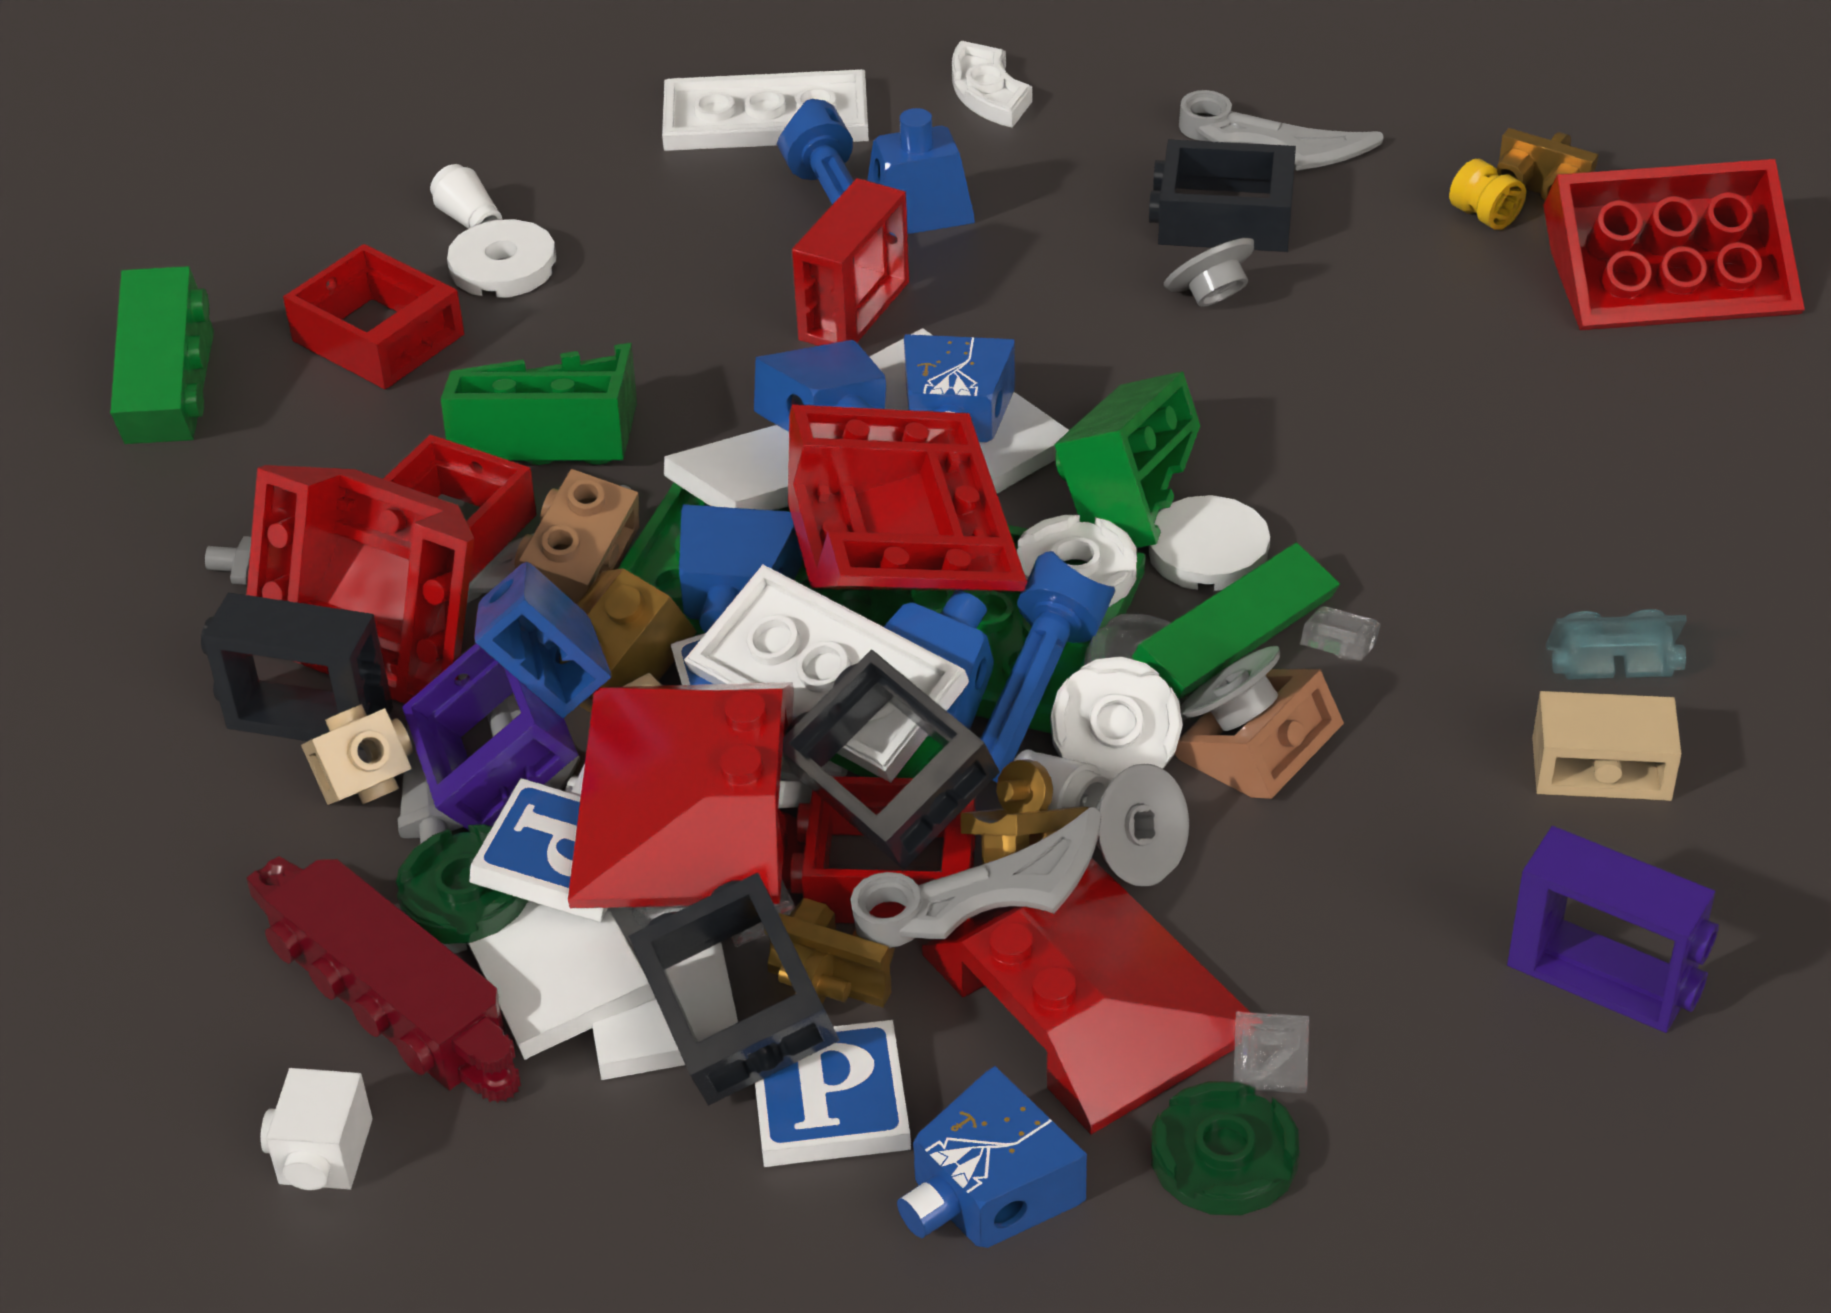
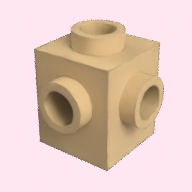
(337, 762)

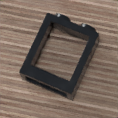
(1217, 219)
(300, 633)
(929, 798)
(758, 1043)

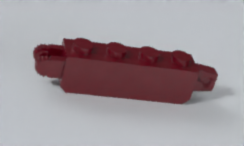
(388, 973)

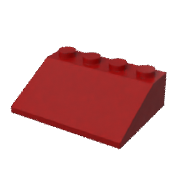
(1673, 244)

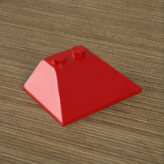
(896, 502)
(367, 549)
(680, 793)
(1099, 991)

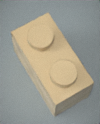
(1606, 745)

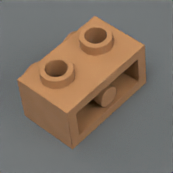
(581, 532)

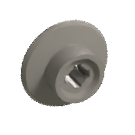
(1213, 273)
(1237, 691)
(1143, 824)

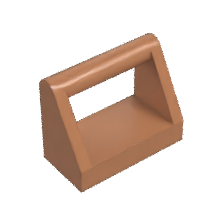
(1271, 744)

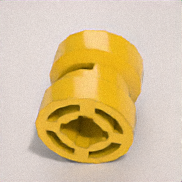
(1491, 196)

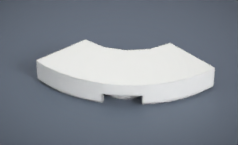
(985, 86)

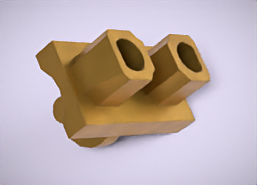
(1539, 160)
(1025, 795)
(835, 961)

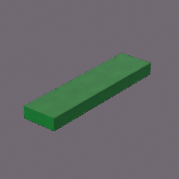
(1237, 620)

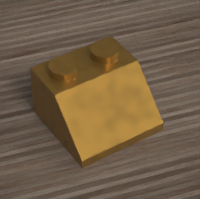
(633, 627)

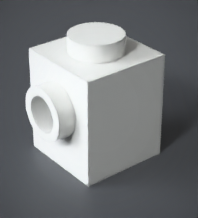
(317, 1129)

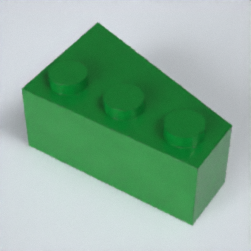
(160, 355)
(544, 411)
(1127, 452)

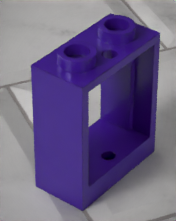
(528, 748)
(1599, 966)

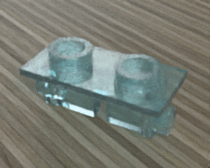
(1587, 644)

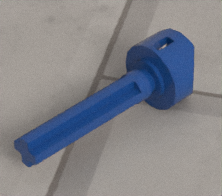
(818, 146)
(1061, 610)

